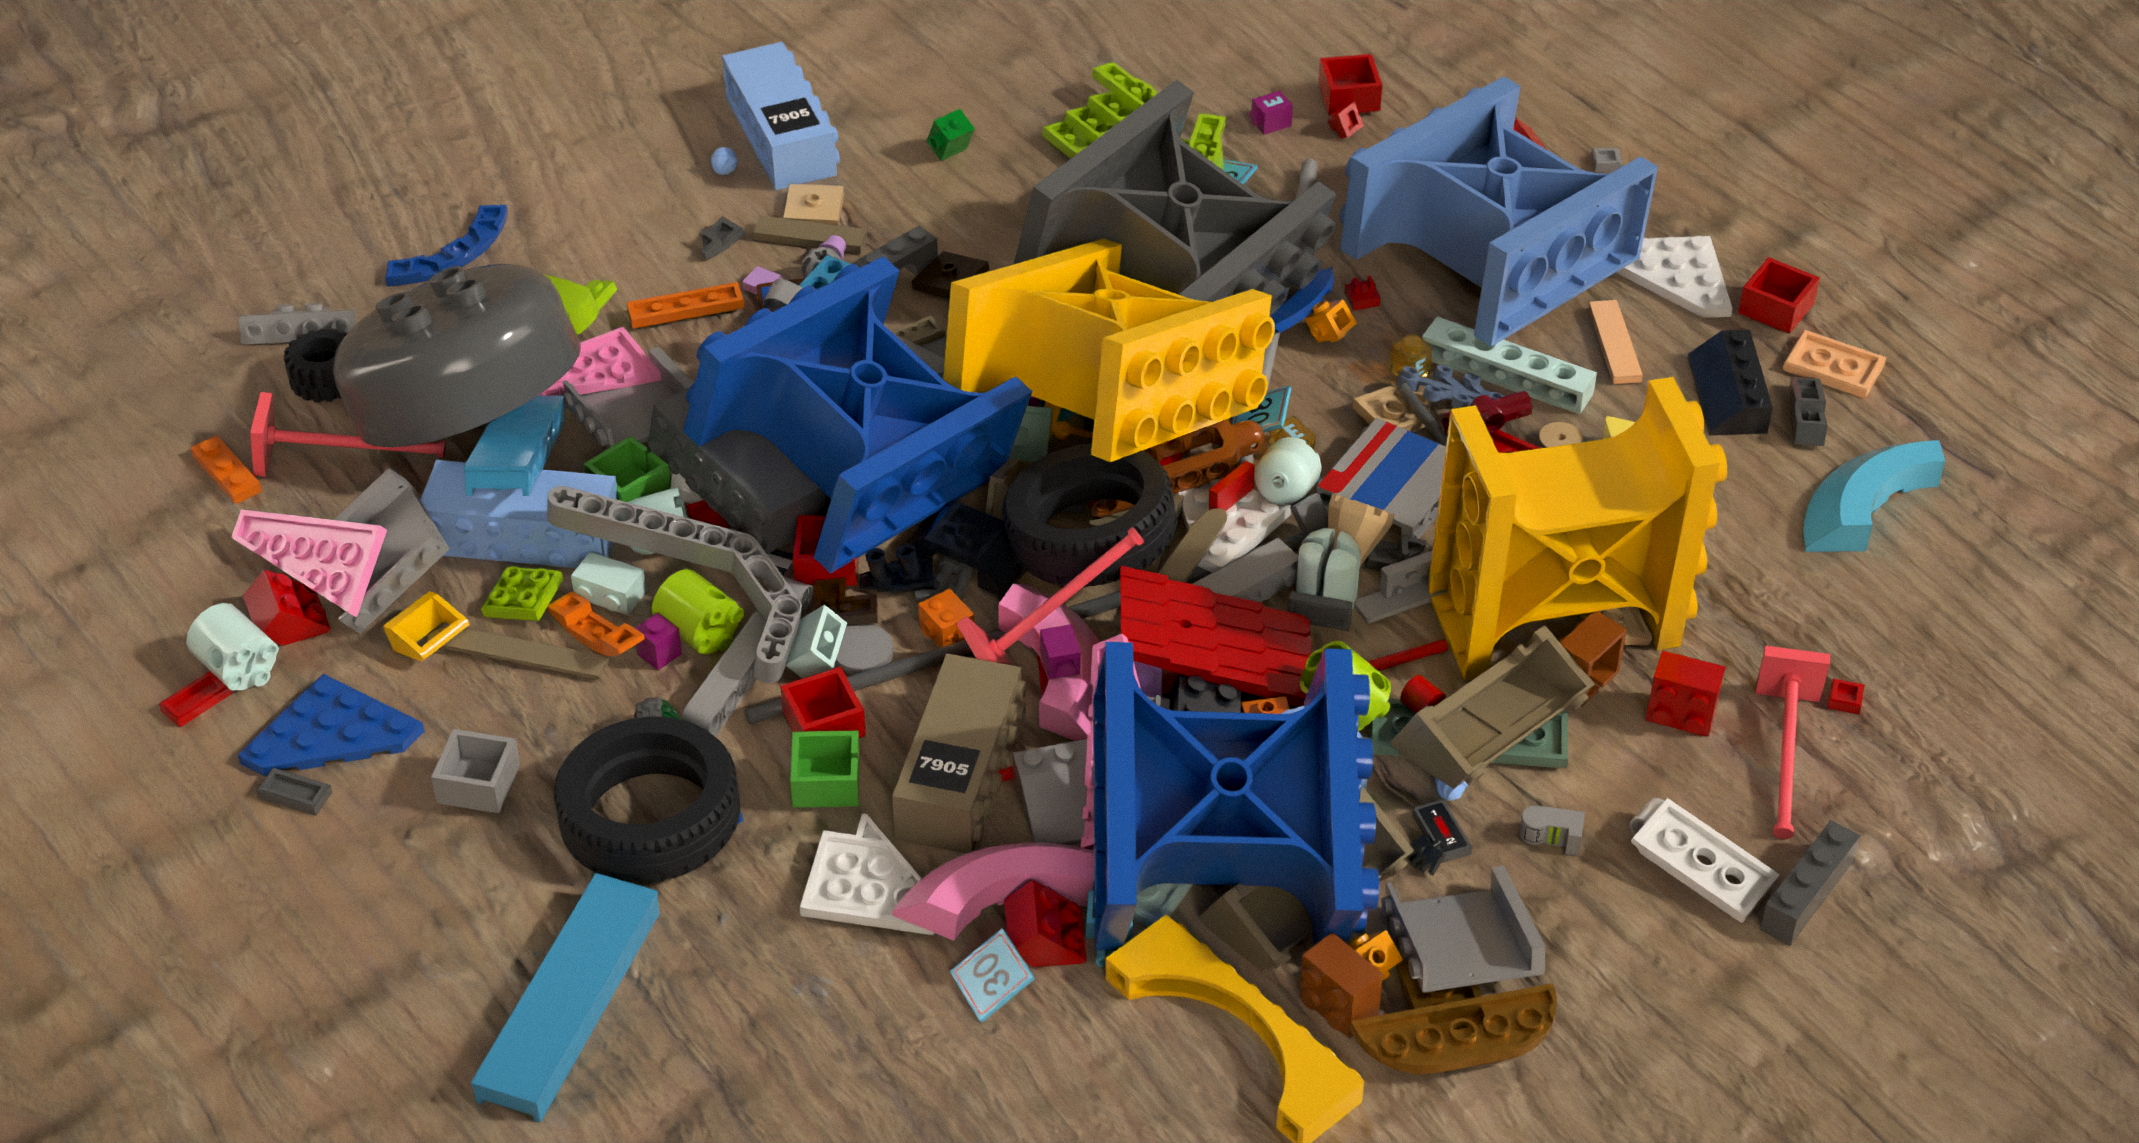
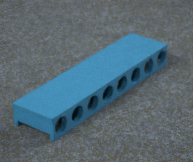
(516, 446)
(567, 996)

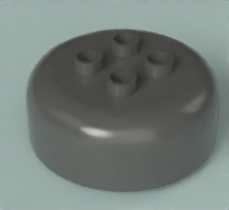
(453, 354)

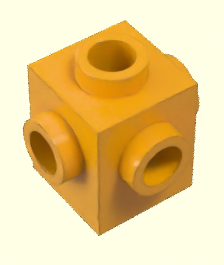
(1330, 320)
(1378, 950)

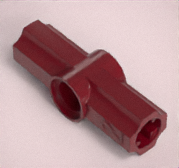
(1498, 411)

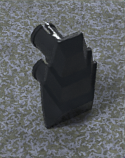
(899, 576)

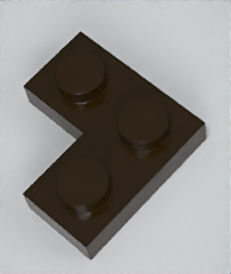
(852, 609)

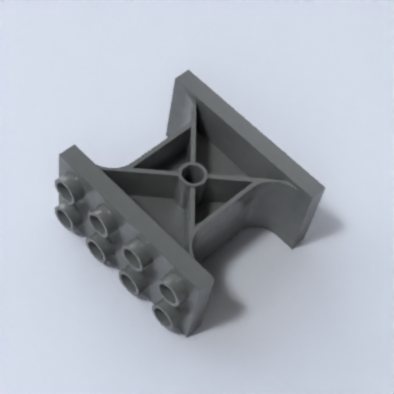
(1176, 212)

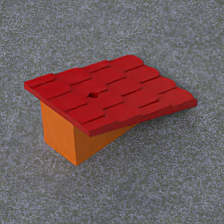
(1213, 636)

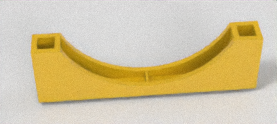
(1173, 963)

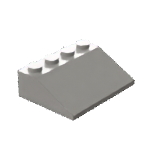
(1053, 791)

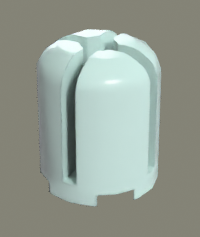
(1329, 569)

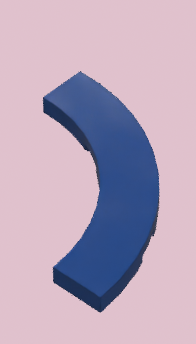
(460, 252)
(1303, 301)

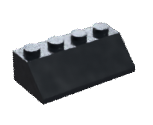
(1731, 384)

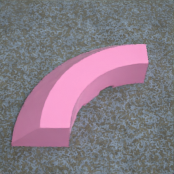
(1066, 699)
(964, 886)

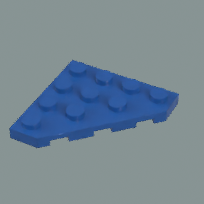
(328, 725)

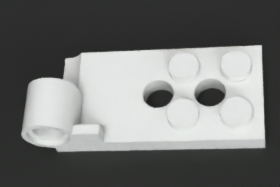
(1676, 838)

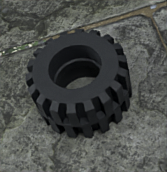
(311, 362)

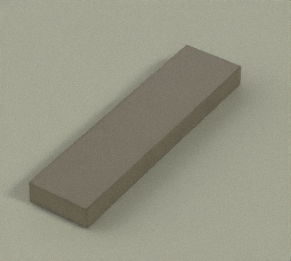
(807, 233)

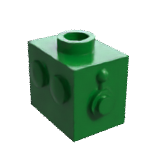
(950, 134)

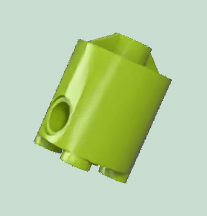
(699, 610)
(1379, 685)

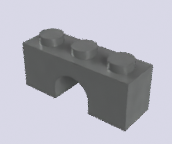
(910, 250)

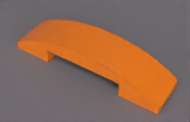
(590, 629)

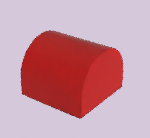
(1420, 693)

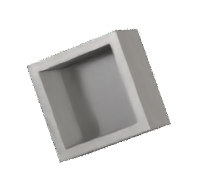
(475, 771)

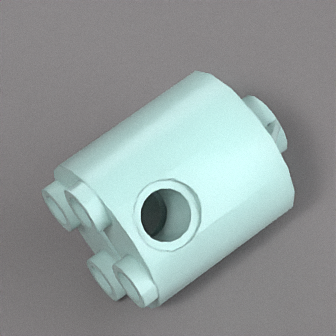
(232, 647)

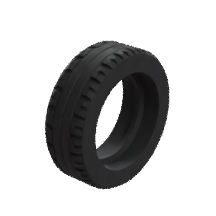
(1078, 477)
(653, 849)

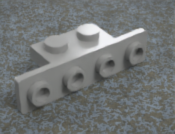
(288, 322)
(1401, 589)

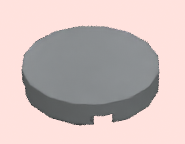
(864, 649)

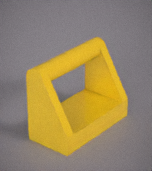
(420, 620)

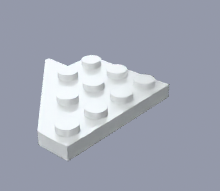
(1683, 273)
(1246, 524)
(859, 880)

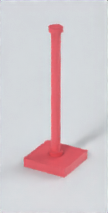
(265, 434)
(989, 649)
(1792, 676)

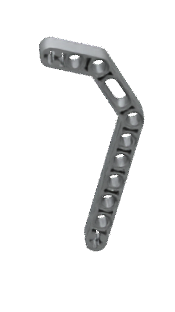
(694, 543)

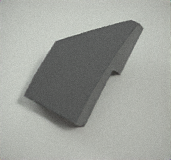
(720, 237)
(1389, 553)

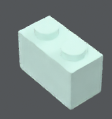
(609, 583)
(816, 643)

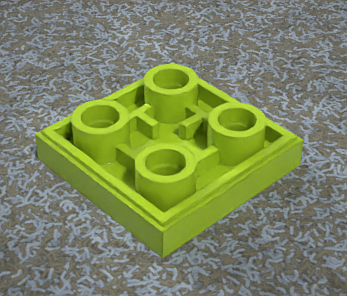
(522, 593)

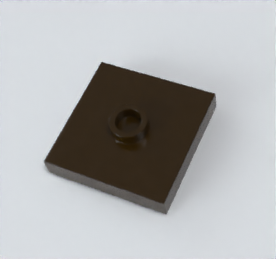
(946, 269)

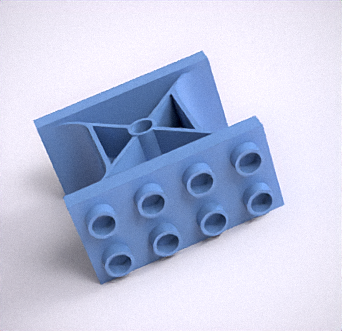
(1496, 208)

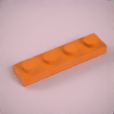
(685, 305)

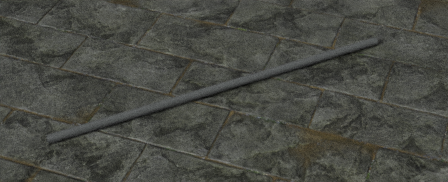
(961, 648)

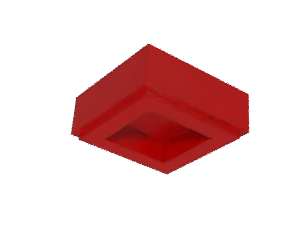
(1846, 696)

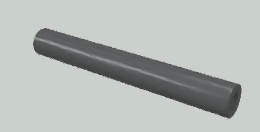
(1423, 414)

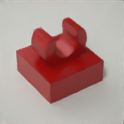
(1345, 120)
(1362, 294)

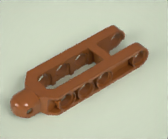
(1234, 443)

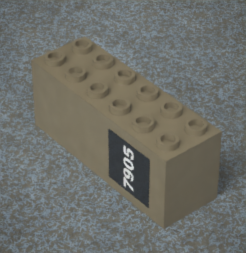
(958, 754)

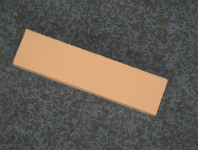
(1615, 342)

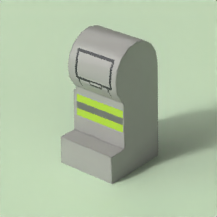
(1552, 827)

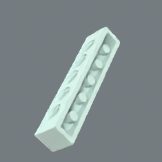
(1511, 366)

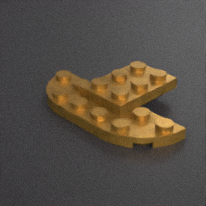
(1456, 1027)

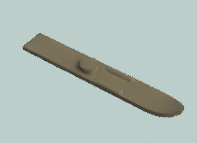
(1193, 547)
(527, 652)

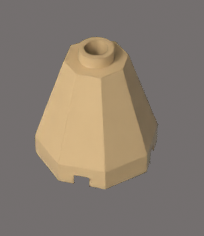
(1359, 520)

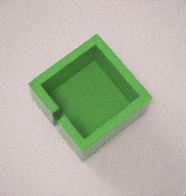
(635, 469)
(825, 769)

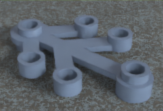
(1448, 389)

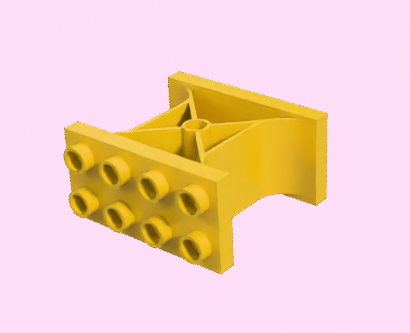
(1109, 346)
(1573, 527)

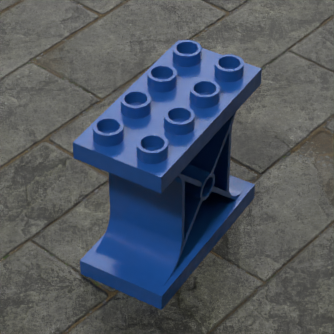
(853, 410)
(1232, 798)

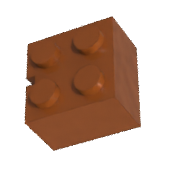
(1596, 648)
(1339, 984)

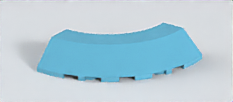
(1844, 501)

